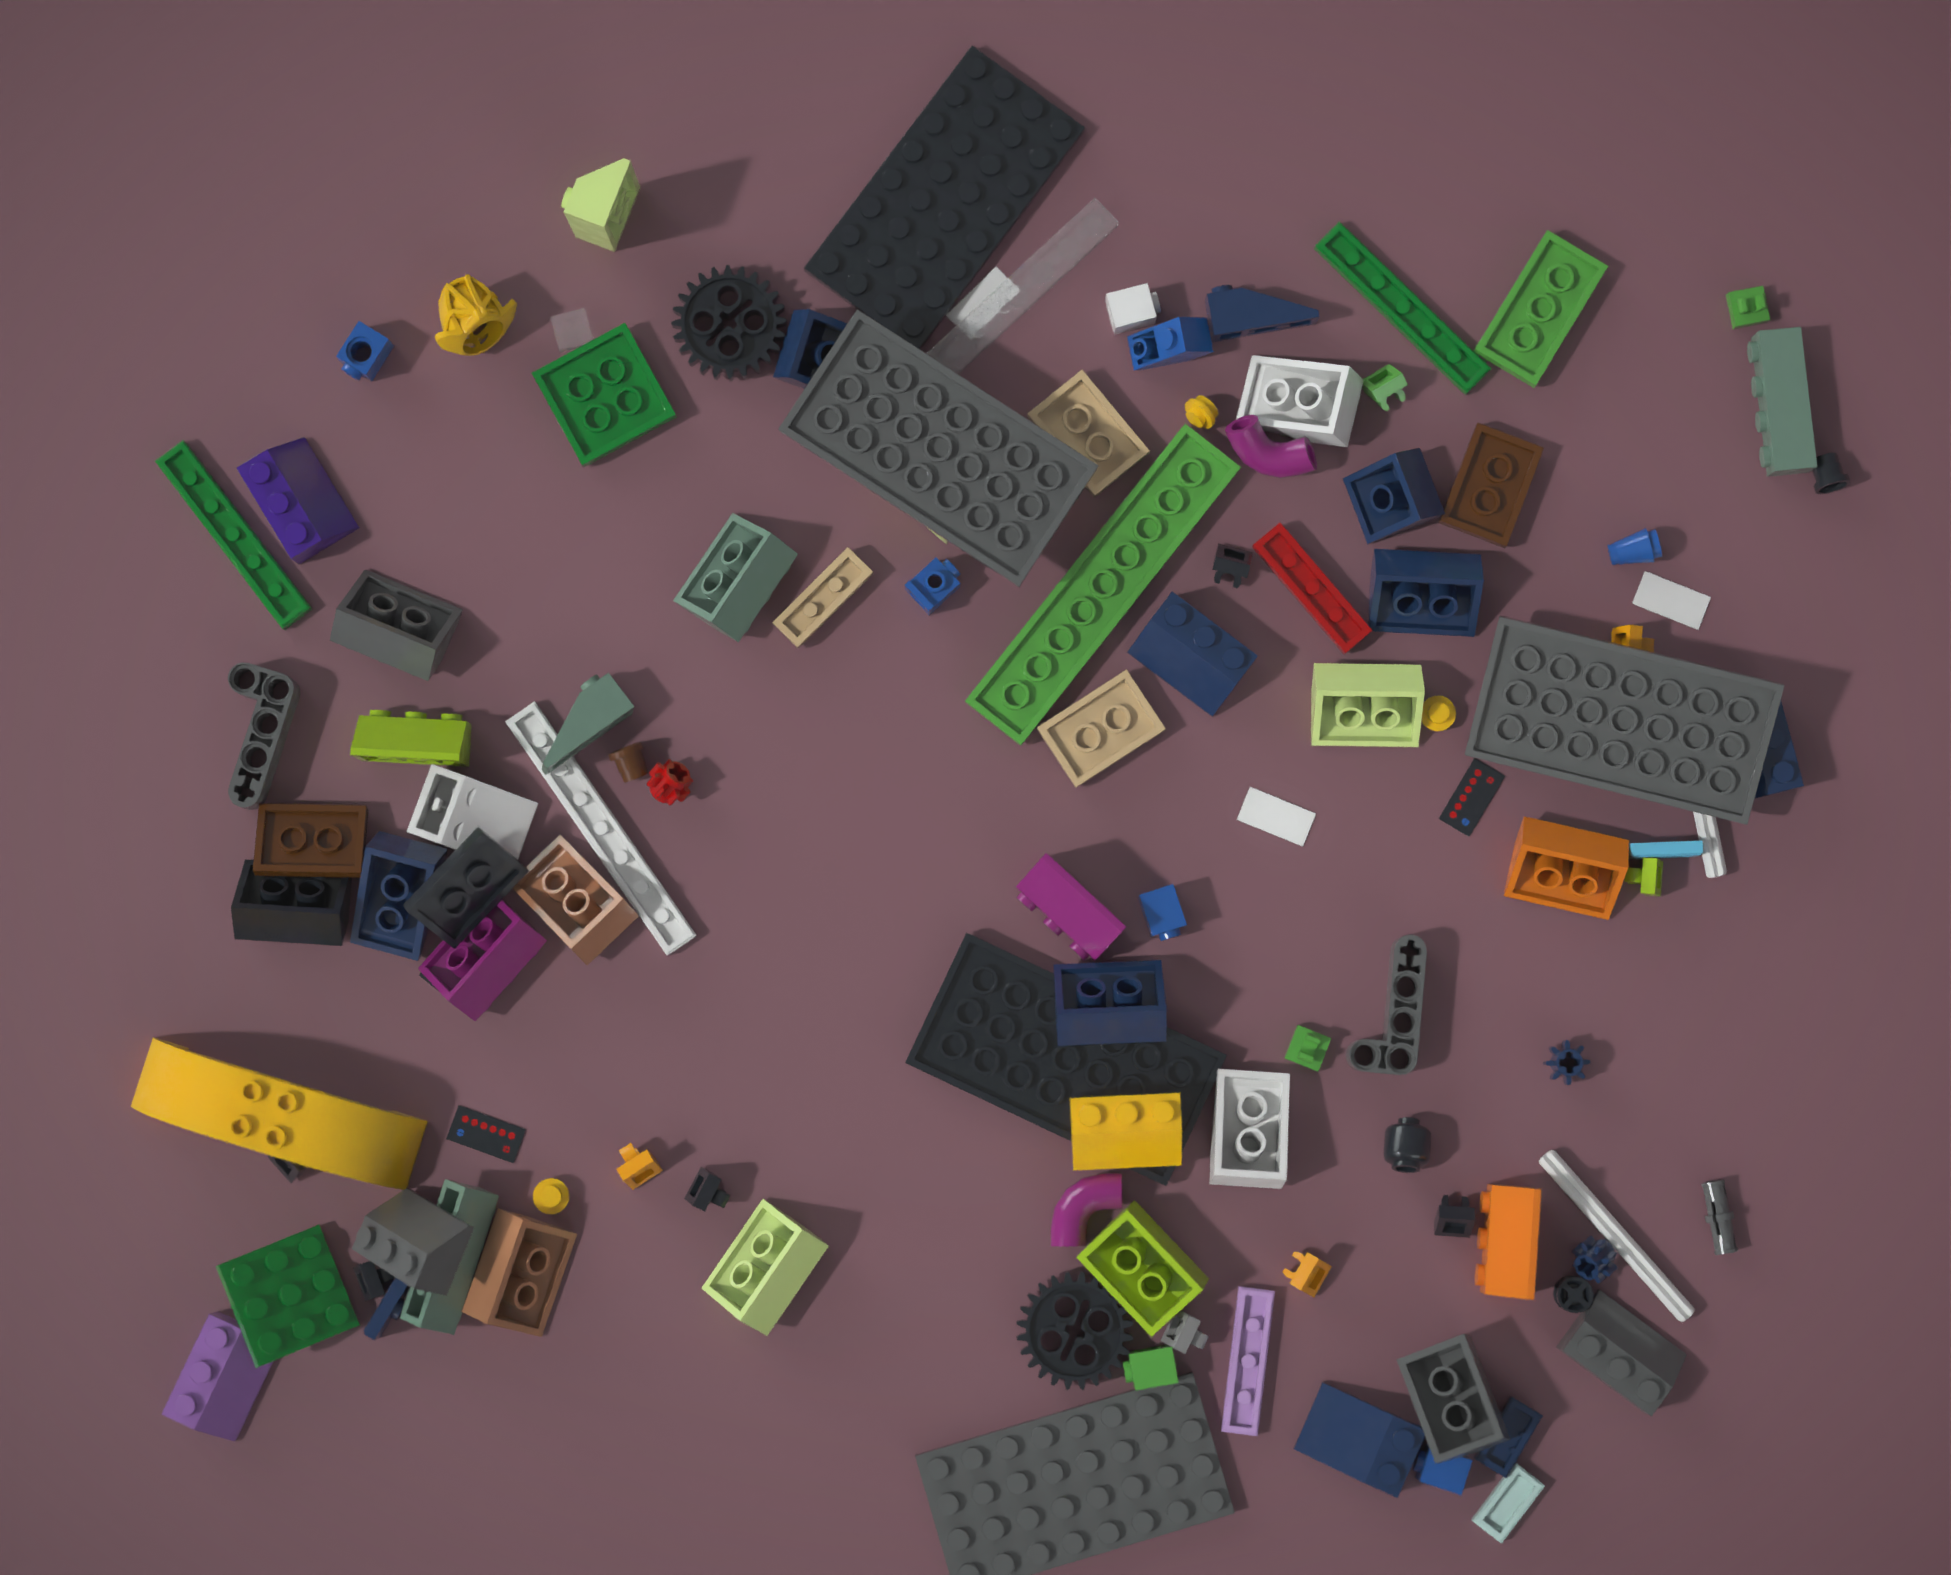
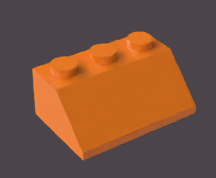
(1567, 868)
(1508, 1241)

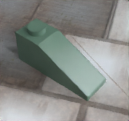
(592, 715)

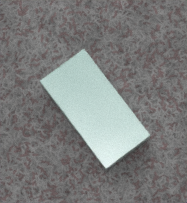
(1508, 1503)

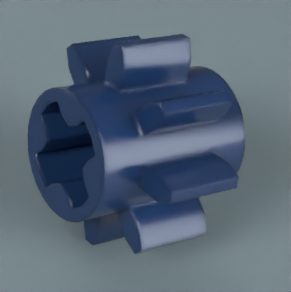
(1571, 1054)
(1594, 1259)

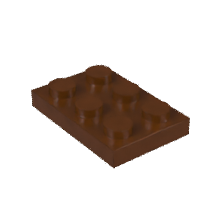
(1491, 485)
(310, 840)

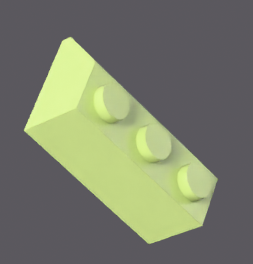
(602, 203)
(1366, 705)
(764, 1267)

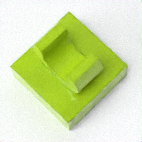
(1648, 877)

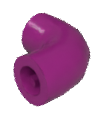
(1269, 456)
(1082, 1201)

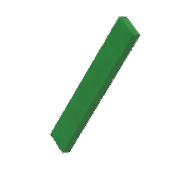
(1402, 308)
(233, 535)

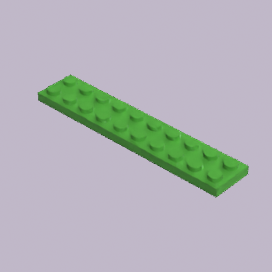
(1102, 584)

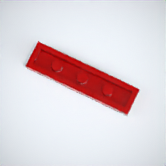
(1312, 588)

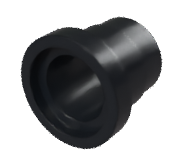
(1829, 474)

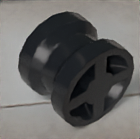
(1578, 1298)

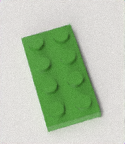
(1540, 308)

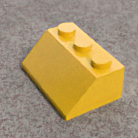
(1126, 1131)

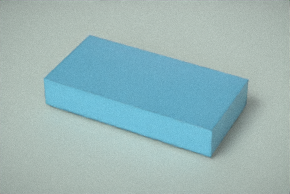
(1665, 849)

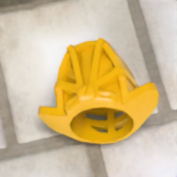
(463, 309)

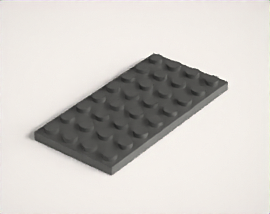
(938, 448)
(1624, 719)
(1076, 1482)

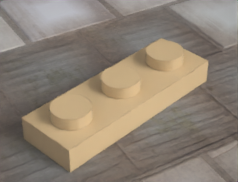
(823, 597)

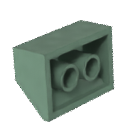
(736, 577)

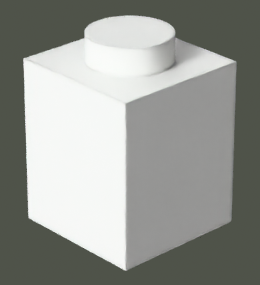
(1132, 308)

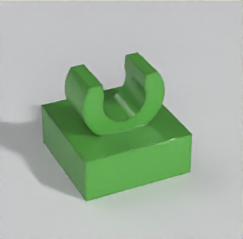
(1748, 307)
(1383, 384)
(1307, 1048)

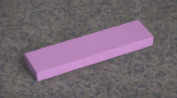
(1247, 1361)

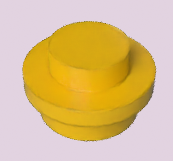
(1201, 412)
(1438, 713)
(551, 1196)

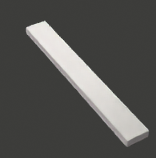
(604, 833)

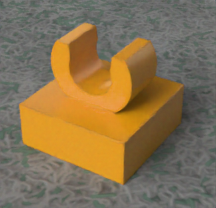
(1632, 636)
(638, 1166)
(1309, 1274)

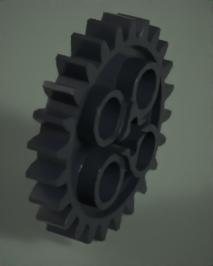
(705, 302)
(1043, 1318)

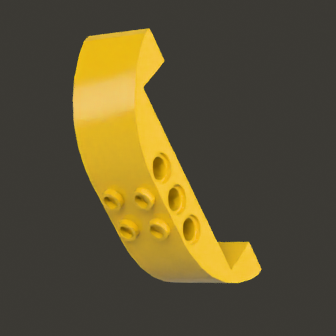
(278, 1116)

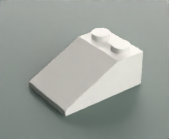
(1302, 398)
(1250, 1129)

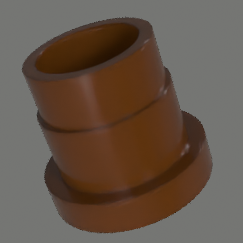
(630, 761)

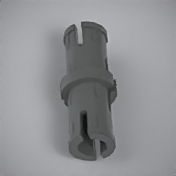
(1719, 1217)

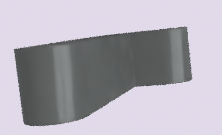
(255, 737)
(1396, 1004)

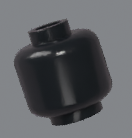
(1407, 1145)

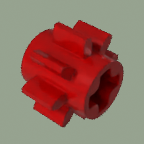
(670, 782)

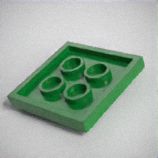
(604, 395)
(287, 1296)

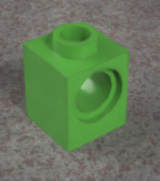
(1150, 1367)

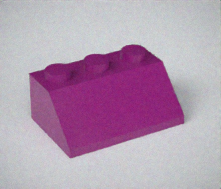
(1069, 908)
(483, 961)

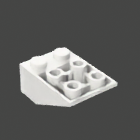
(456, 805)

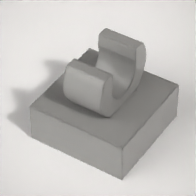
(1183, 1331)

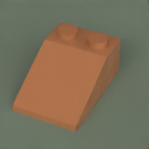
(574, 900)

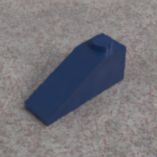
(1248, 313)

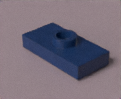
(388, 1309)
(1520, 1425)

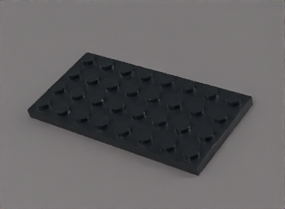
(944, 198)
(999, 1042)

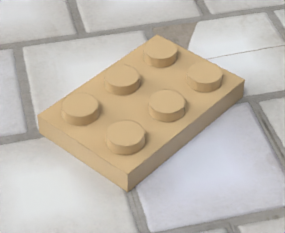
(1092, 427)
(1101, 728)

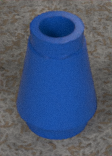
(1636, 548)

